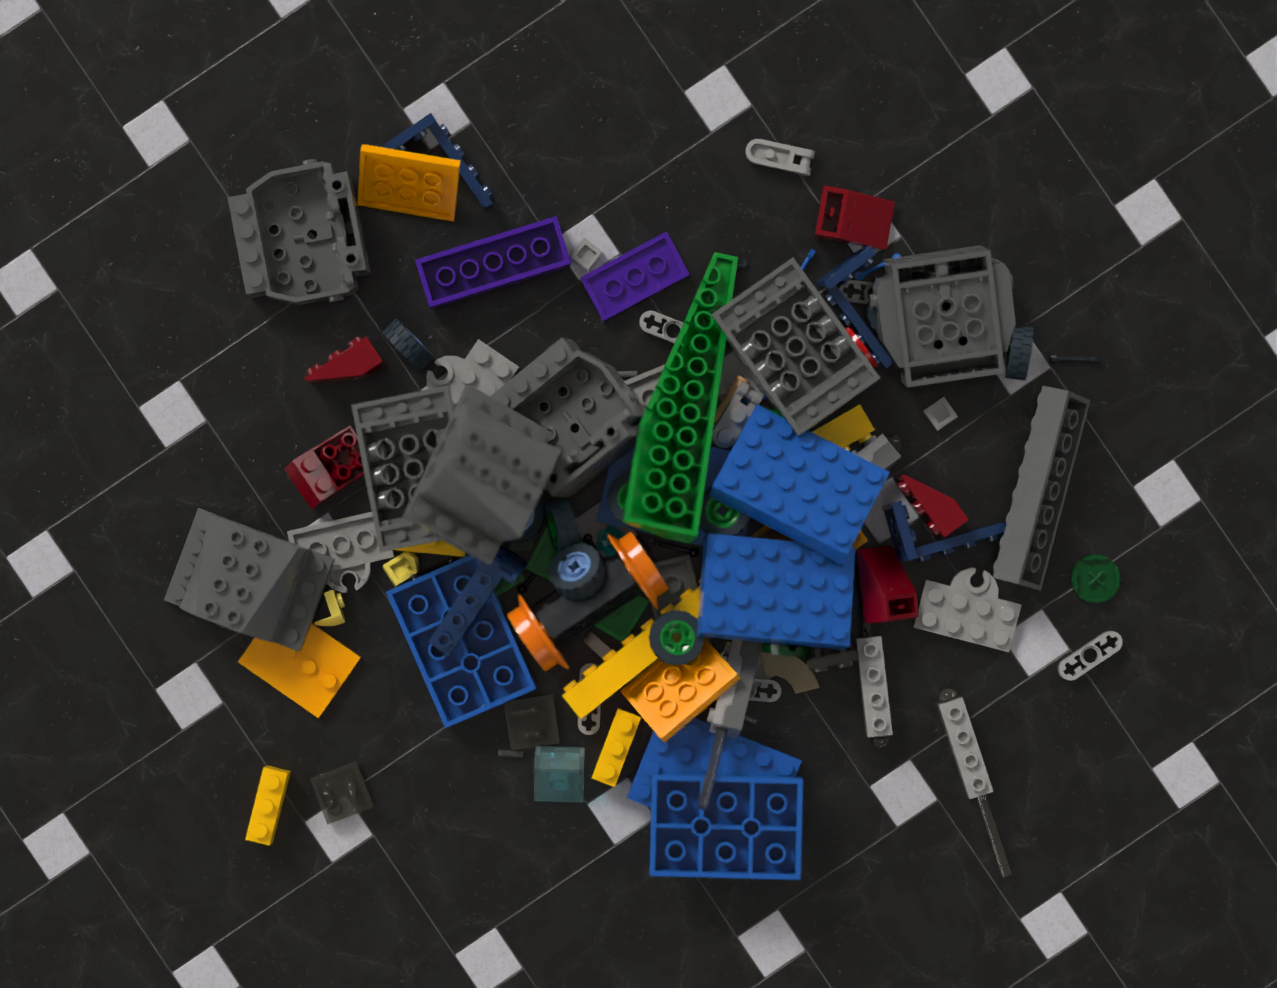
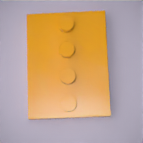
(408, 182)
(304, 676)
(675, 694)

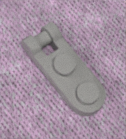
(779, 156)
(735, 416)

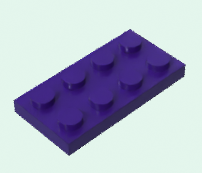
(634, 276)

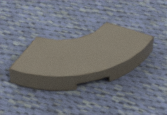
(790, 669)

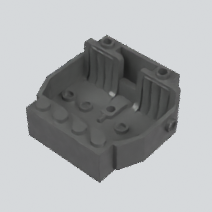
(299, 202)
(913, 317)
(594, 400)

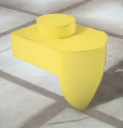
(402, 567)
(335, 604)

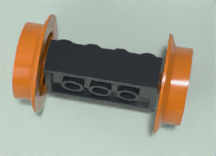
(570, 618)

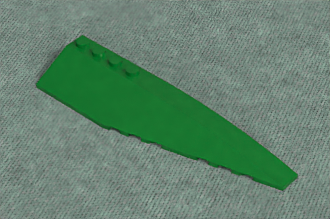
(680, 417)

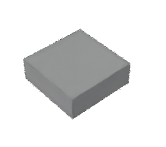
(586, 255)
(940, 413)

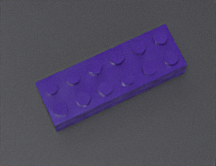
(493, 262)

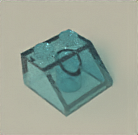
(559, 774)

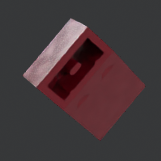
(854, 218)
(353, 363)
(327, 467)
(939, 510)
(885, 586)

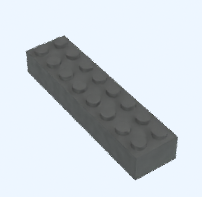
(1041, 488)

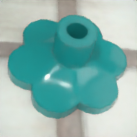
(603, 544)

